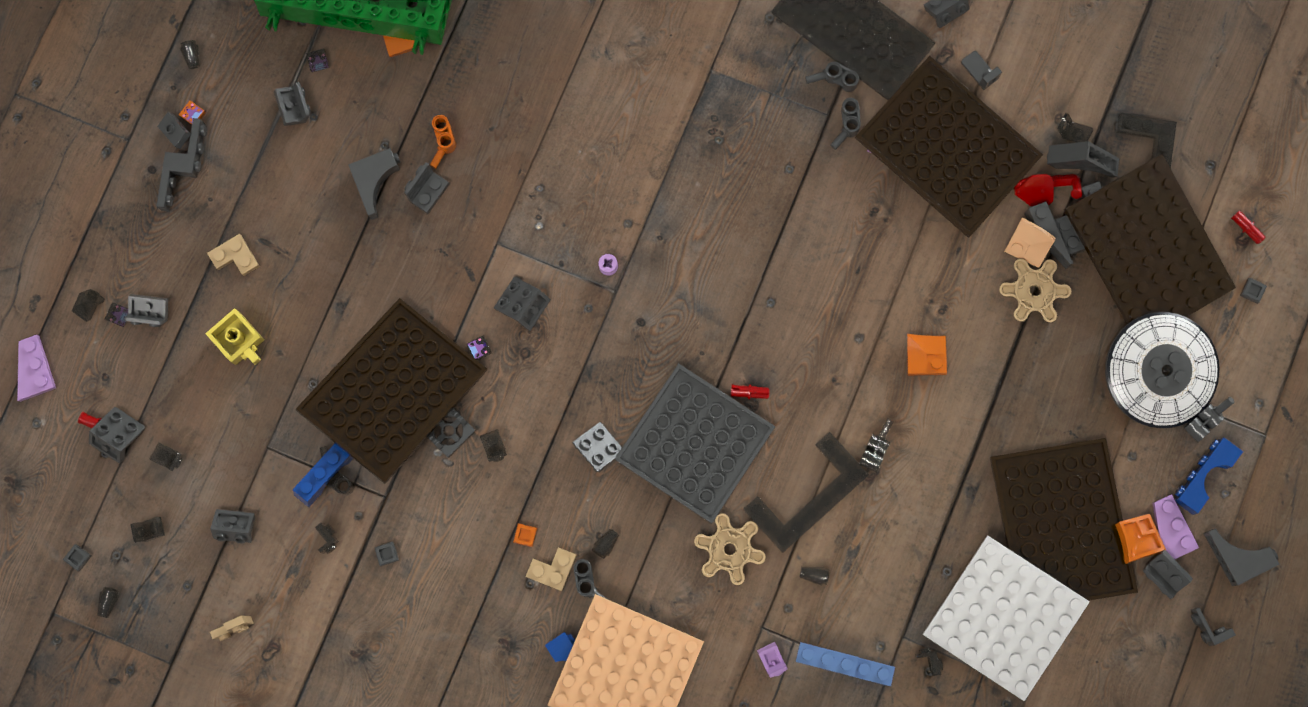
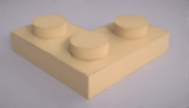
(236, 251)
(554, 574)
(235, 625)

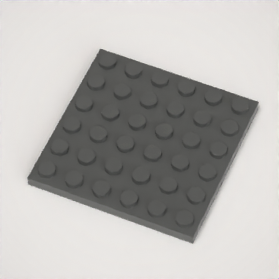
(695, 443)

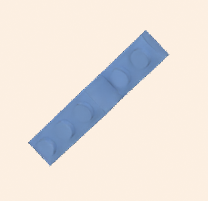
(845, 664)

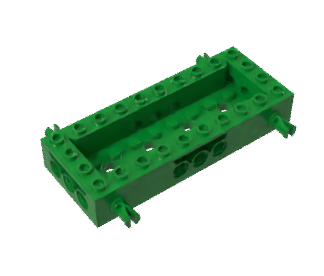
(385, 17)

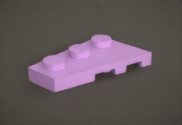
(33, 369)
(1173, 528)

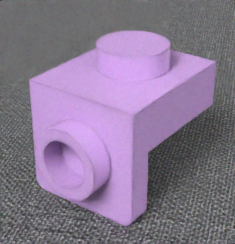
(772, 660)

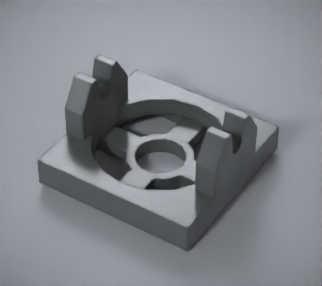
(468, 430)

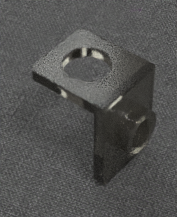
(1074, 131)

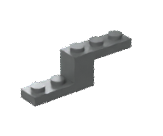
(181, 165)

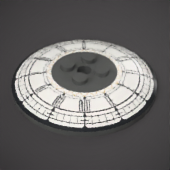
(1136, 373)

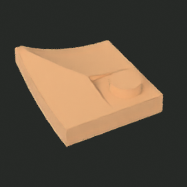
(1030, 243)

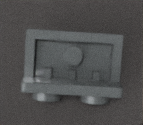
(946, 10)
(292, 104)
(147, 310)

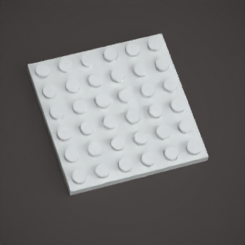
(1006, 618)

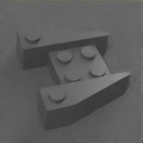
(1067, 241)

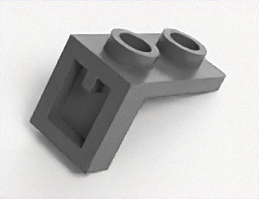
(980, 70)
(1220, 634)

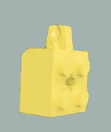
(244, 345)

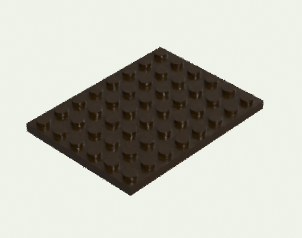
(948, 146)
(1149, 244)
(391, 390)
(1063, 515)

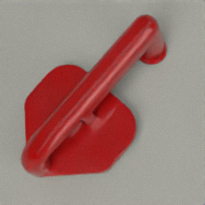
(1040, 188)

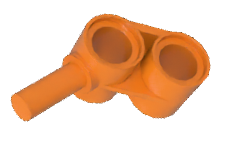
(442, 135)

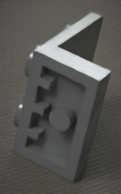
(425, 188)
(522, 303)
(115, 434)

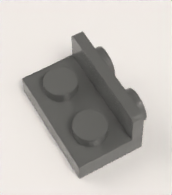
(232, 526)
(1167, 574)

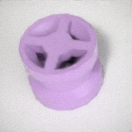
(610, 268)

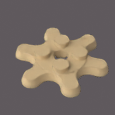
(1044, 281)
(728, 535)

